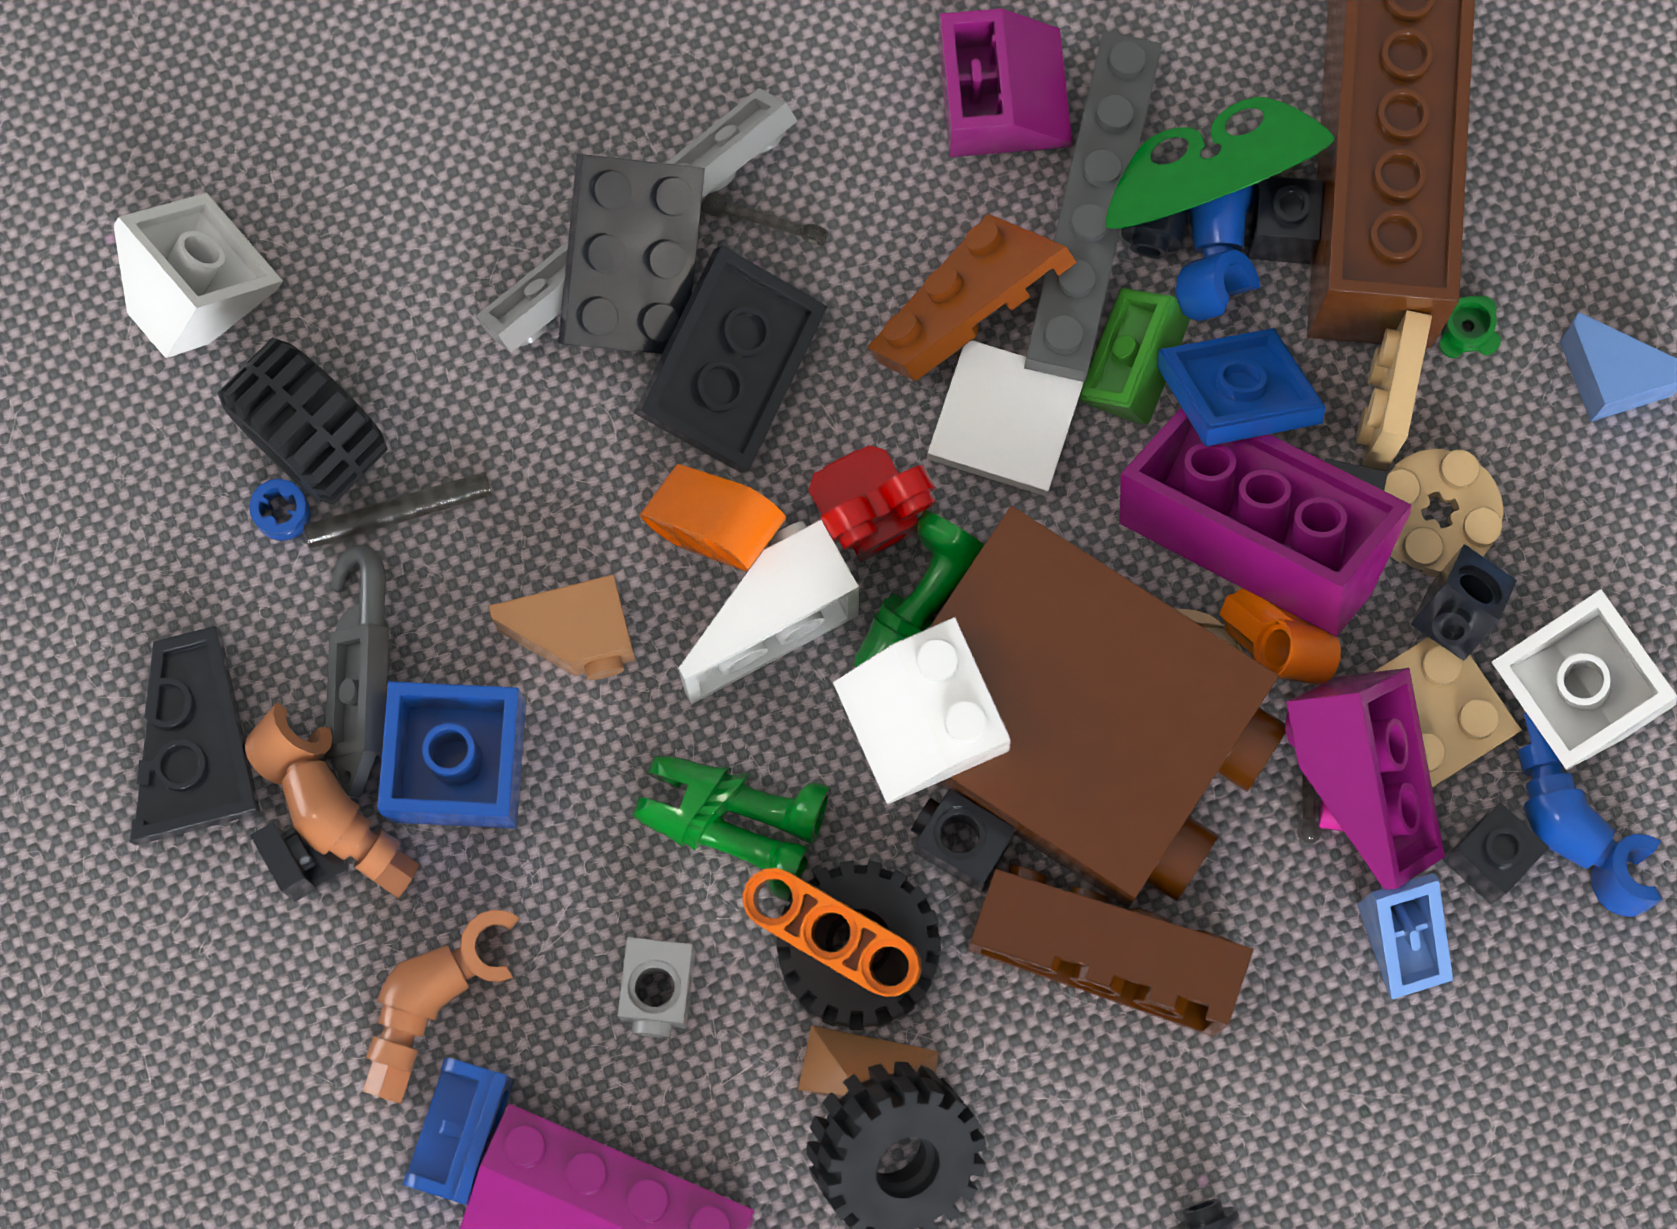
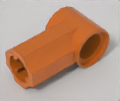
(1281, 639)

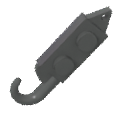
(358, 672)

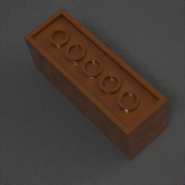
(1395, 166)

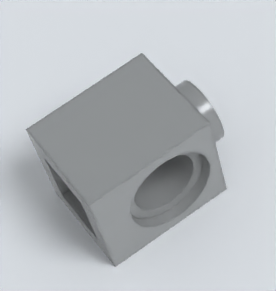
(650, 957)

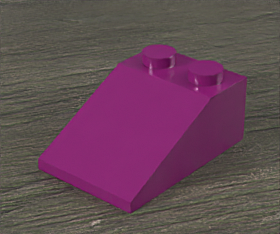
(1370, 767)

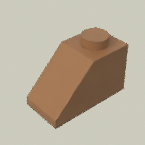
(572, 627)

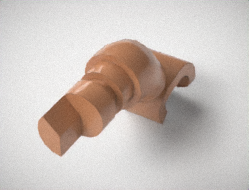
(319, 805)
(416, 994)

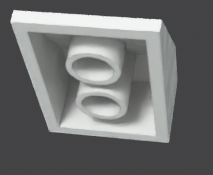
(783, 602)

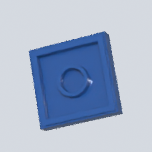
(1240, 387)

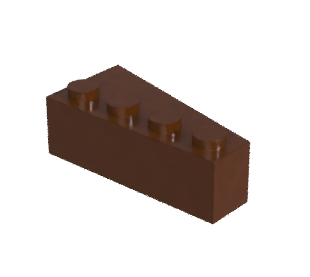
(1111, 950)

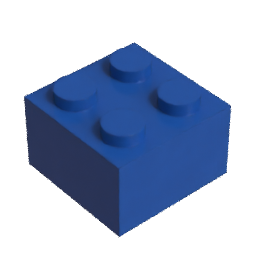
(452, 755)

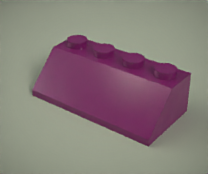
(1264, 519)
(563, 1180)

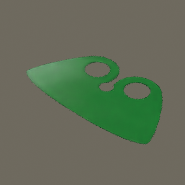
(1159, 190)

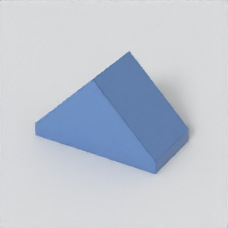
(1615, 369)
(1408, 935)

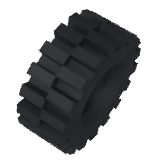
(889, 902)
(872, 1120)

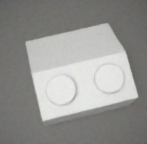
(1585, 681)
(922, 711)

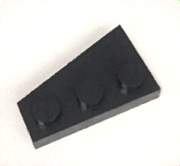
(193, 744)

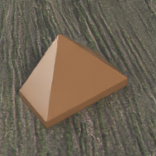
(837, 1055)

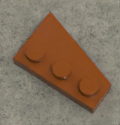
(974, 281)

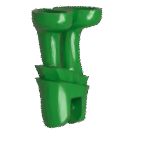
(902, 617)
(714, 793)

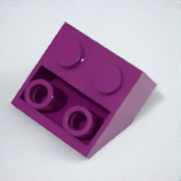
(1002, 83)

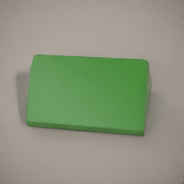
(1124, 366)

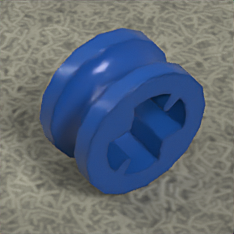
(268, 525)

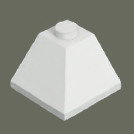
(188, 273)

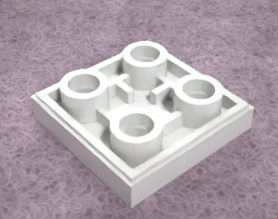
(1004, 419)

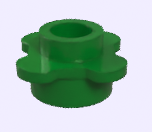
(1483, 338)

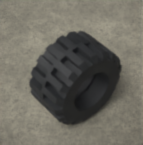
(303, 420)

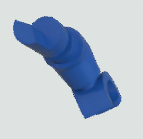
(1224, 271)
(1578, 833)

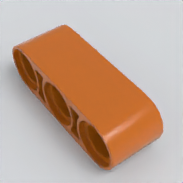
(713, 517)
(799, 928)

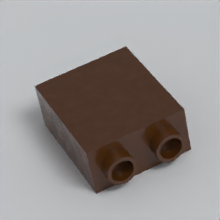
(1107, 709)

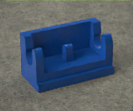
(458, 1130)

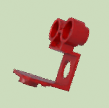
(869, 502)

